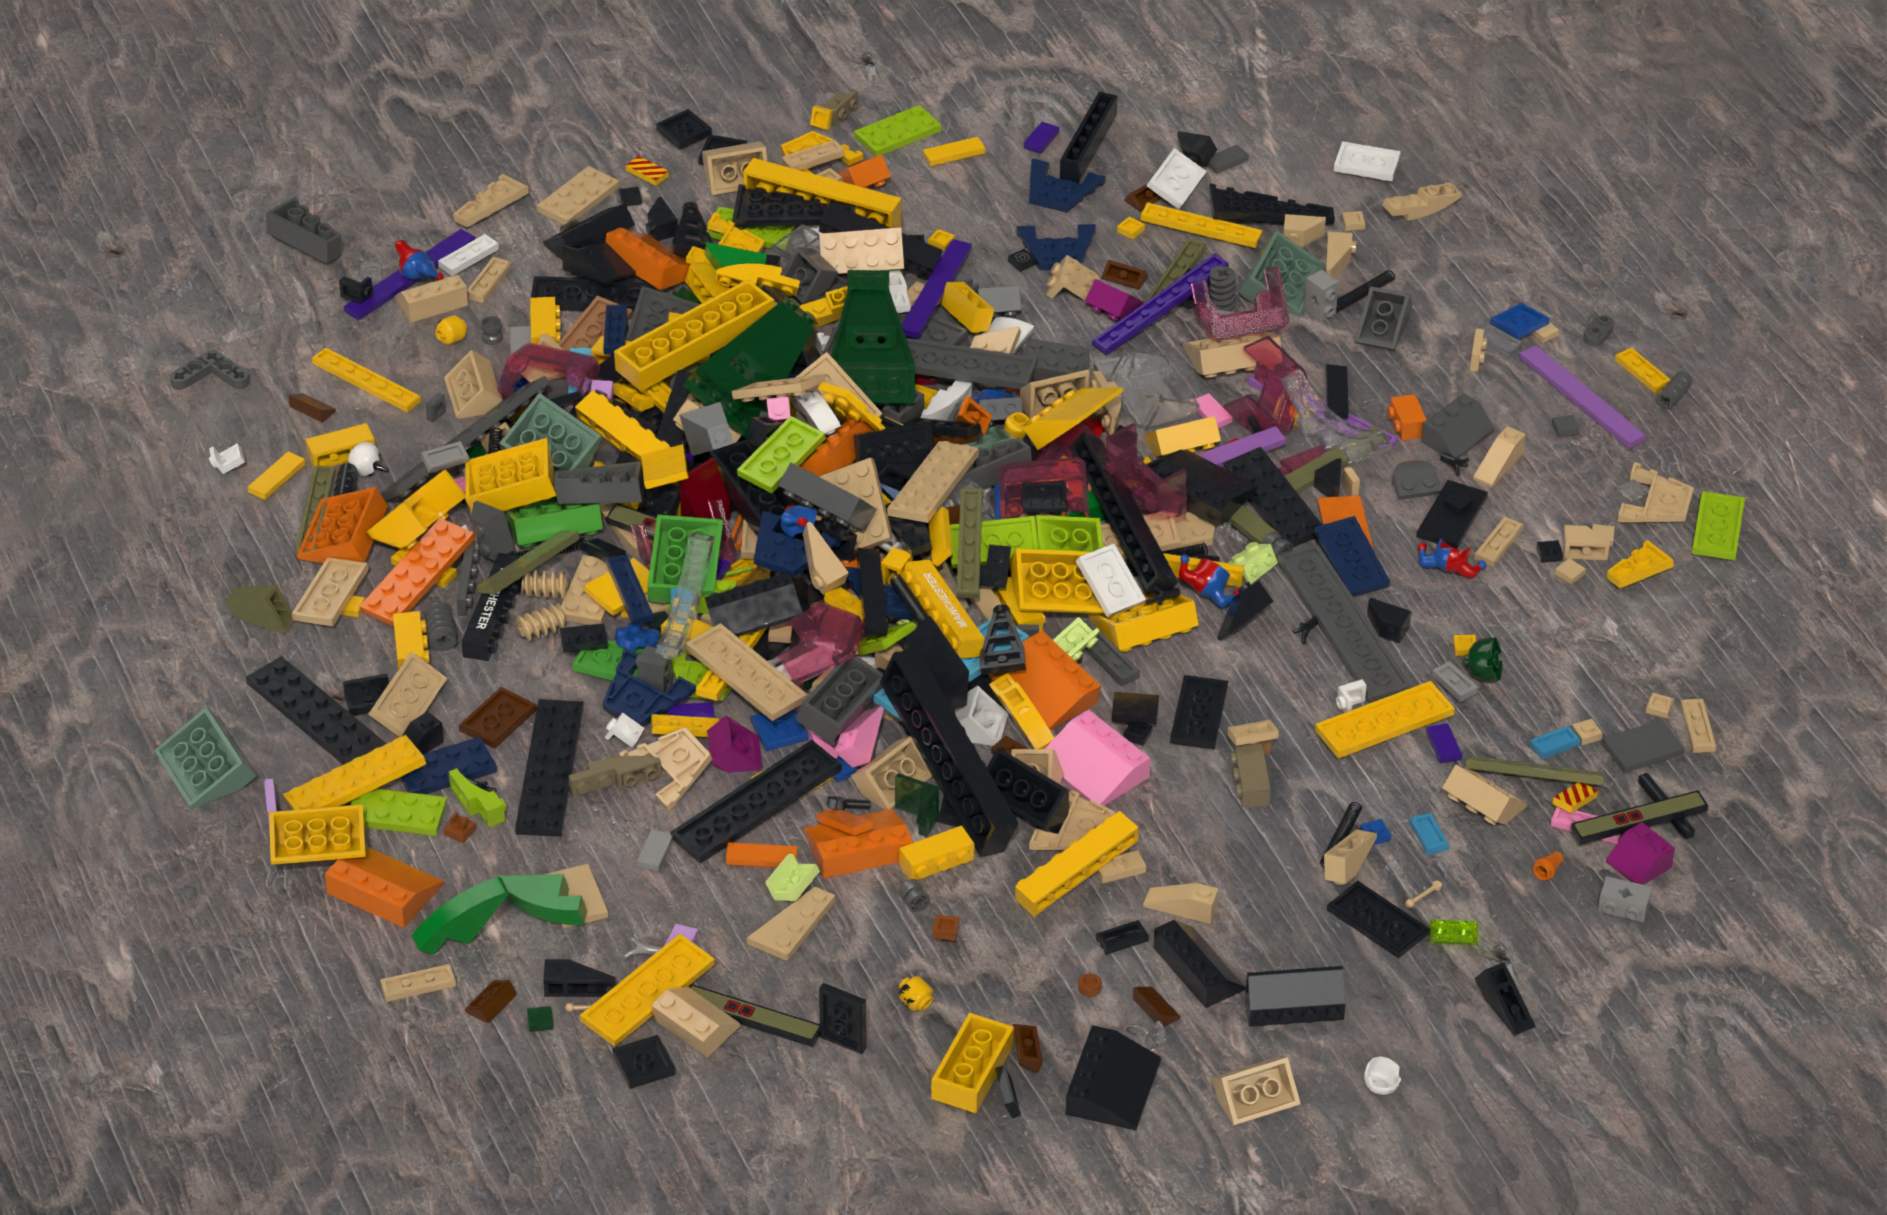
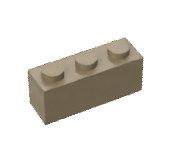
(1251, 775)

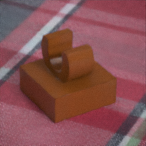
(459, 828)
(945, 928)

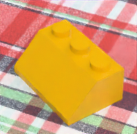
(1183, 436)

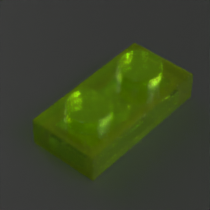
(1454, 932)

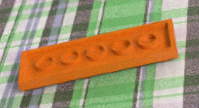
(417, 571)

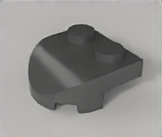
(1415, 479)

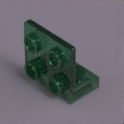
(918, 799)

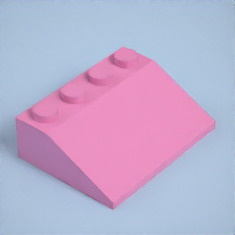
(1098, 759)

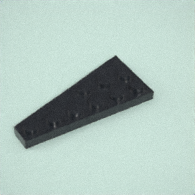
(1260, 207)
(777, 209)

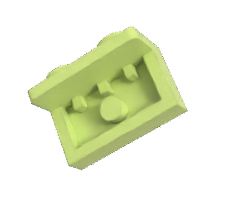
(1256, 560)
(1077, 638)
(791, 879)

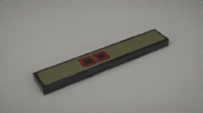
(624, 517)
(1650, 814)
(763, 1018)

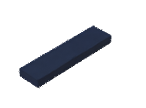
(615, 328)
(629, 589)

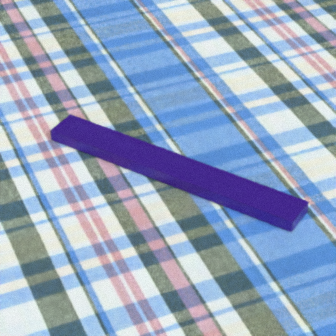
(397, 282)
(934, 288)
(1155, 307)

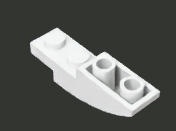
(898, 291)
(946, 401)
(816, 411)

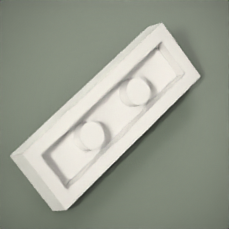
(468, 255)

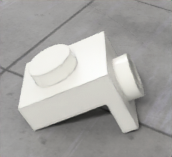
(228, 459)
(1350, 694)
(624, 729)

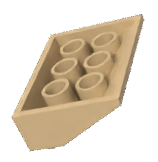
(1226, 355)

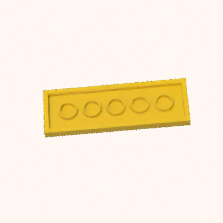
(1384, 719)
(357, 776)
(630, 1001)

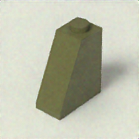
(261, 607)

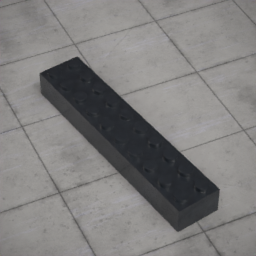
(753, 500)
(949, 752)

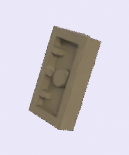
(842, 106)

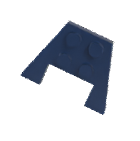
(1059, 193)
(1050, 250)
(780, 551)
(893, 603)
(638, 698)

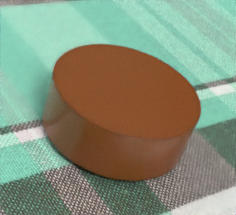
(1089, 985)

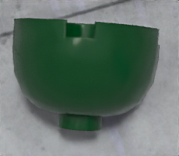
(1484, 660)

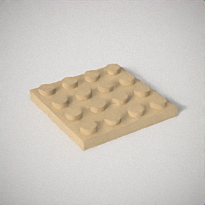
(863, 481)

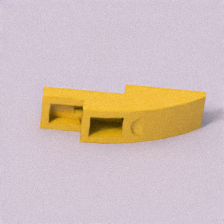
(758, 274)
(828, 308)
(1022, 711)

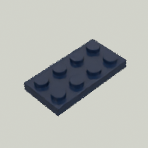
(1352, 556)
(468, 757)

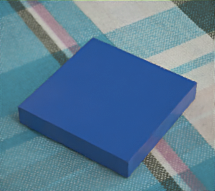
(1520, 320)
(779, 732)

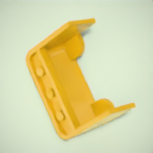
(418, 512)

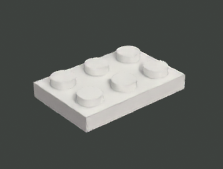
(1367, 161)
(1176, 178)
(1110, 580)

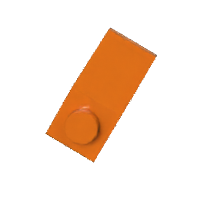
(973, 413)

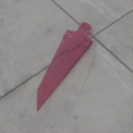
(1294, 462)

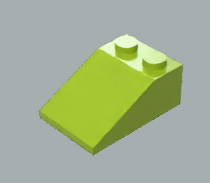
(1068, 533)

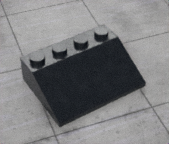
(1210, 489)
(1112, 1079)

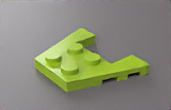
(694, 673)

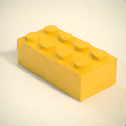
(972, 1062)

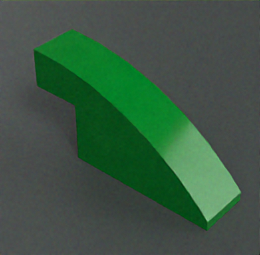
(723, 256)
(545, 898)
(461, 916)

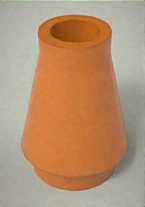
(1547, 866)

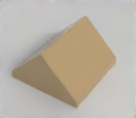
(1042, 760)

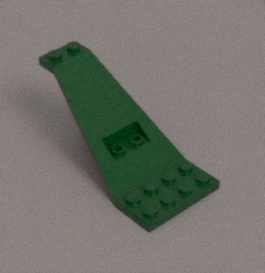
(756, 355)
(880, 370)

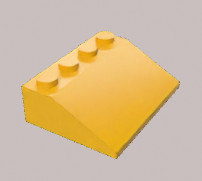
(1067, 413)
(511, 476)
(1051, 582)
(1147, 622)
(317, 834)

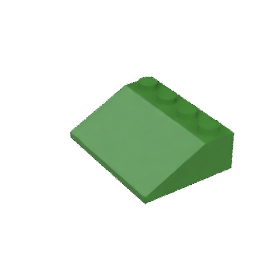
(547, 518)
(670, 550)

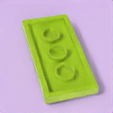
(897, 130)
(769, 234)
(788, 444)
(1718, 525)
(1013, 532)
(402, 811)

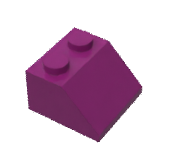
(1111, 300)
(734, 747)
(1641, 855)

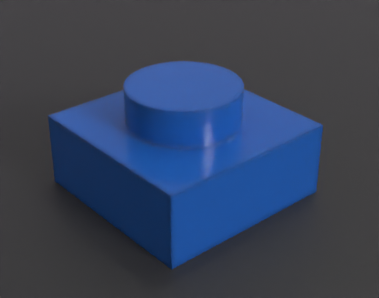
(1378, 827)

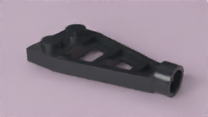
(683, 245)
(1006, 660)

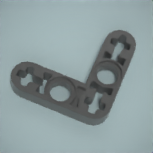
(210, 362)

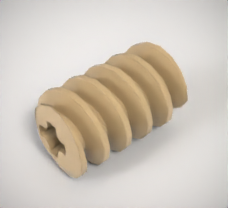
(545, 585)
(540, 621)

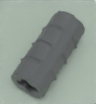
(1674, 390)

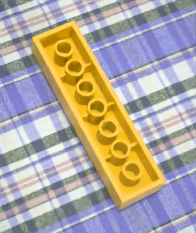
(868, 203)
(691, 335)

